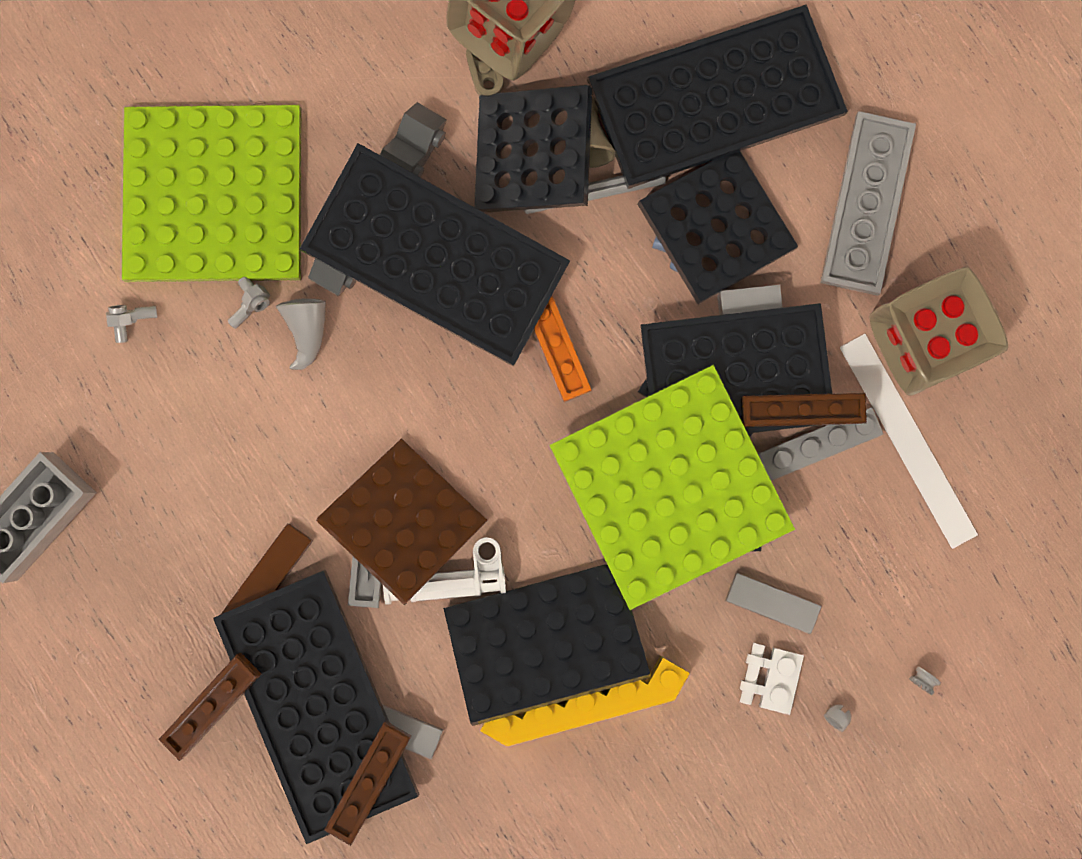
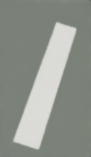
(908, 441)

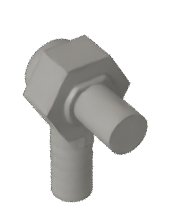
(254, 298)
(120, 317)

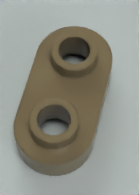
(481, 73)

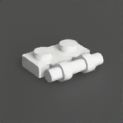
(779, 682)

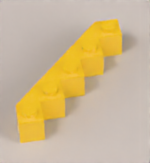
(660, 688)

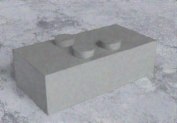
(37, 511)

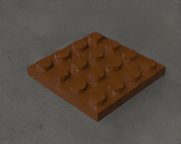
(402, 521)

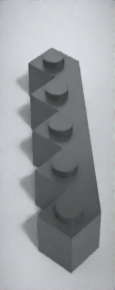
(413, 144)

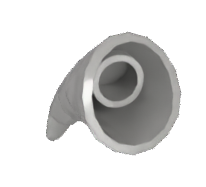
(306, 322)

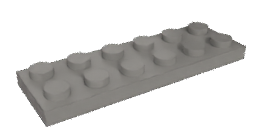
(868, 203)

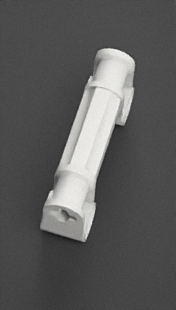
(464, 582)

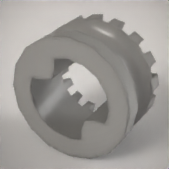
(926, 680)

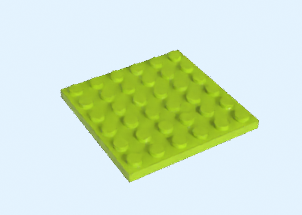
(211, 193)
(671, 487)

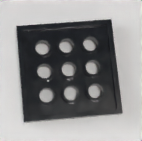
(574, 159)
(713, 244)

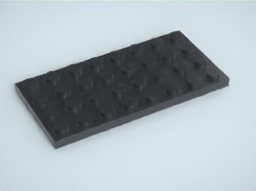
(717, 96)
(434, 254)
(312, 698)

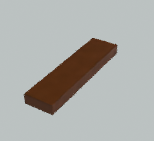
(804, 409)
(272, 567)
(210, 706)
(368, 783)

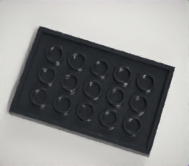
(752, 352)
(544, 644)

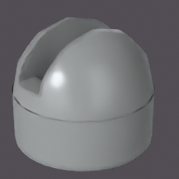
(838, 718)

